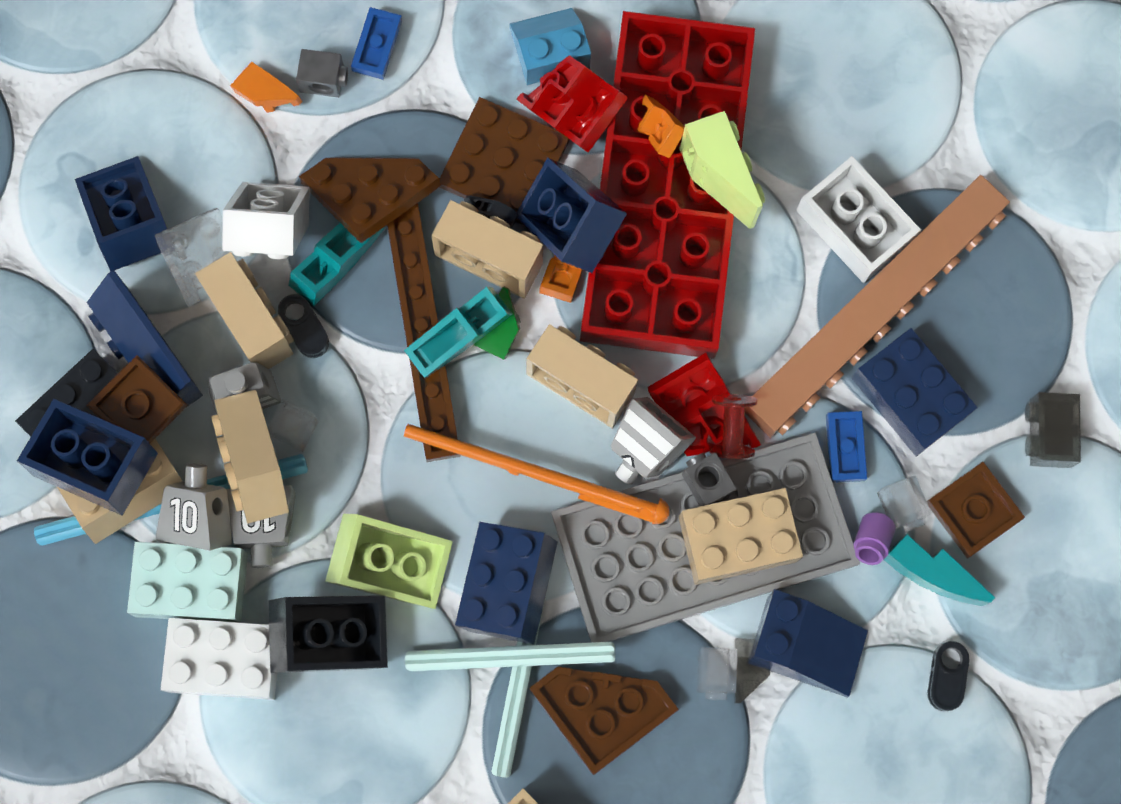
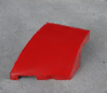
(575, 102)
(688, 399)

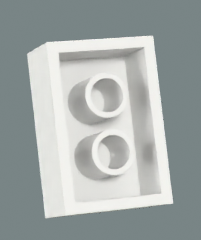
(266, 219)
(857, 219)
(218, 659)

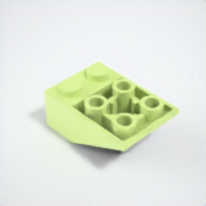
(720, 166)

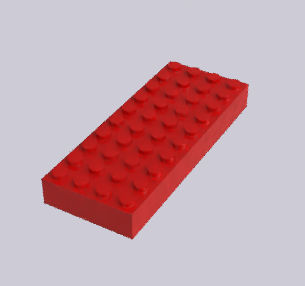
(670, 257)

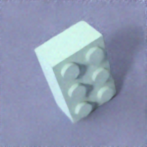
(187, 582)

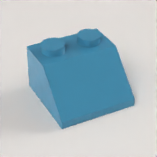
(547, 41)

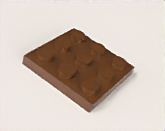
(500, 155)

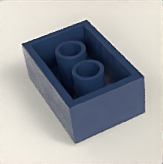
(570, 215)
(913, 392)
(87, 456)
(506, 582)

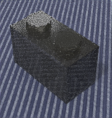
(1053, 430)

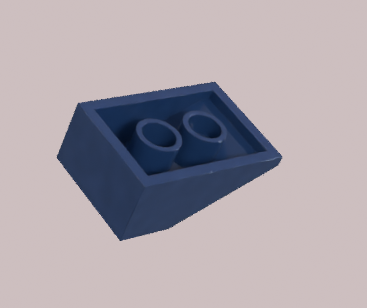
(122, 212)
(808, 643)

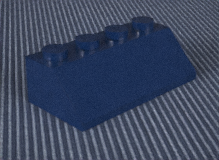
(135, 334)

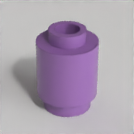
(874, 538)

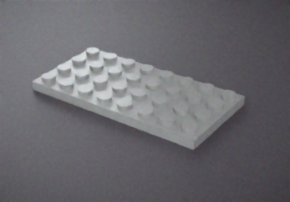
(639, 572)

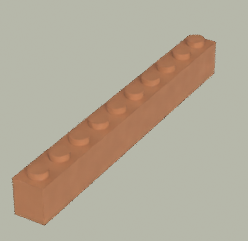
(875, 306)

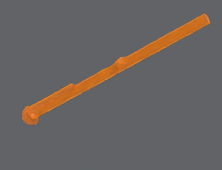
(587, 491)

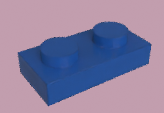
(376, 43)
(846, 446)

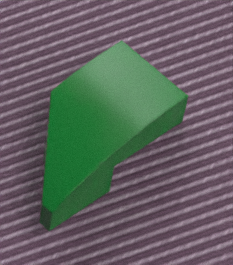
(503, 336)

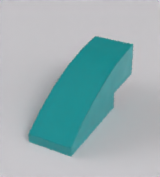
(328, 263)
(458, 331)
(937, 573)

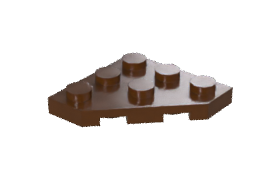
(369, 191)
(602, 711)

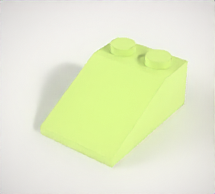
(388, 560)

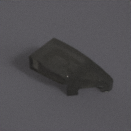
(748, 675)

